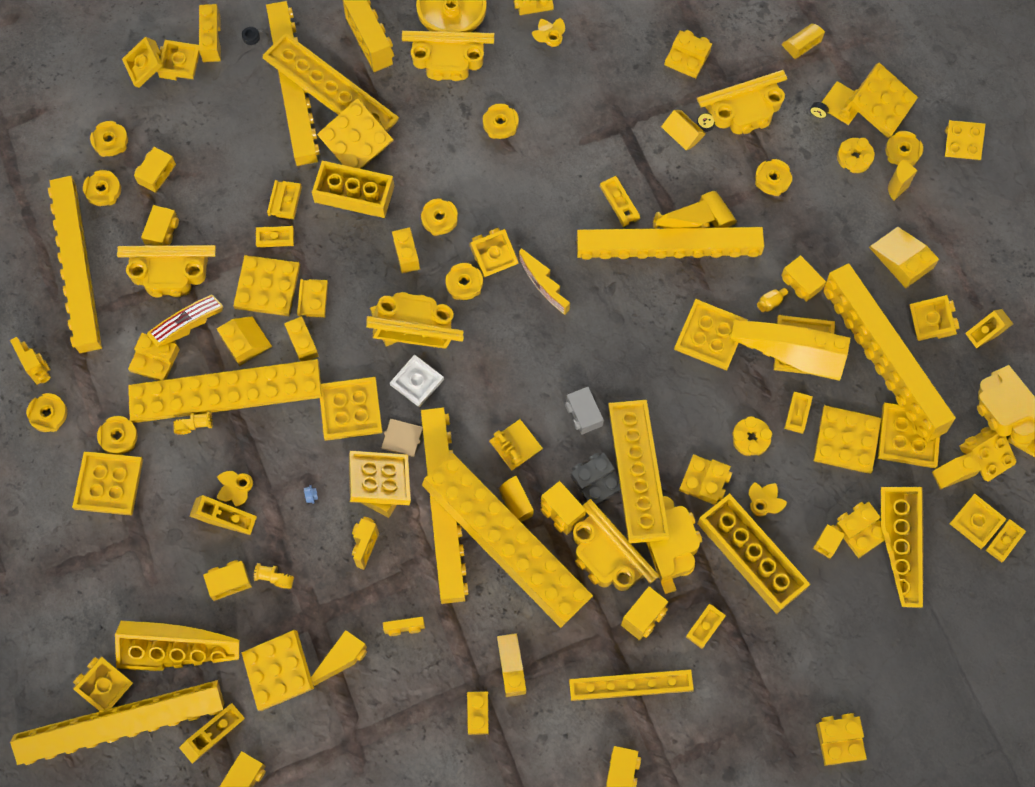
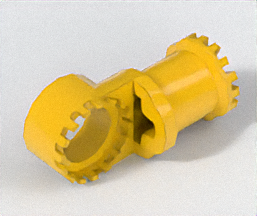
(196, 421)
(270, 574)

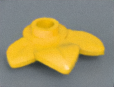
(547, 31)
(232, 488)
(767, 498)

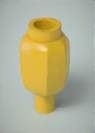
(771, 300)

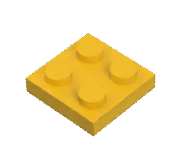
(977, 521)

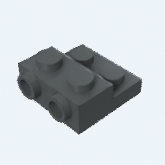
(596, 479)

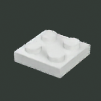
(416, 381)

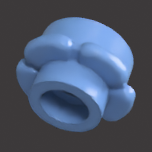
(310, 494)

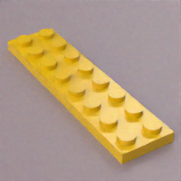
(323, 80)
(638, 472)

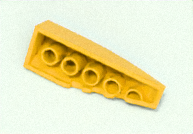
(802, 348)
(904, 540)
(168, 645)

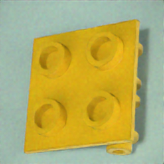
(838, 102)
(964, 140)
(515, 444)

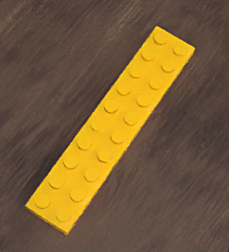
(224, 391)

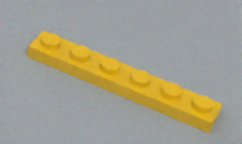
(631, 685)

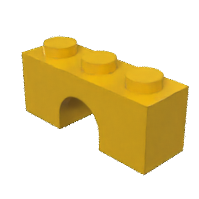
(208, 33)

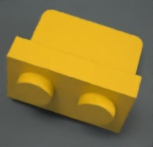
(991, 452)

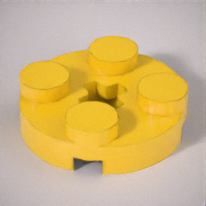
(498, 130)
(907, 139)
(113, 147)
(854, 164)
(770, 186)
(106, 197)
(436, 226)
(461, 291)
(52, 421)
(123, 444)
(752, 447)

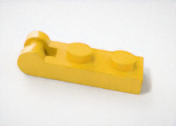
(619, 201)

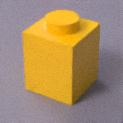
(829, 540)

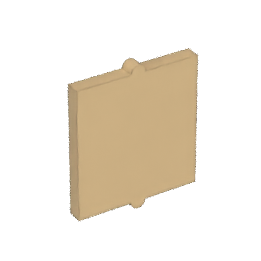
(402, 437)

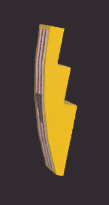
(541, 278)
(184, 320)

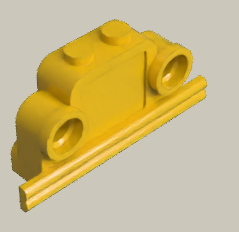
(447, 53)
(746, 104)
(167, 268)
(413, 321)
(1008, 406)
(607, 553)
(675, 556)

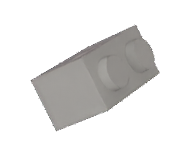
(584, 410)

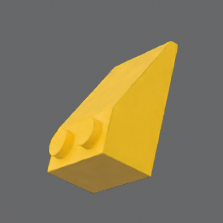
(904, 256)

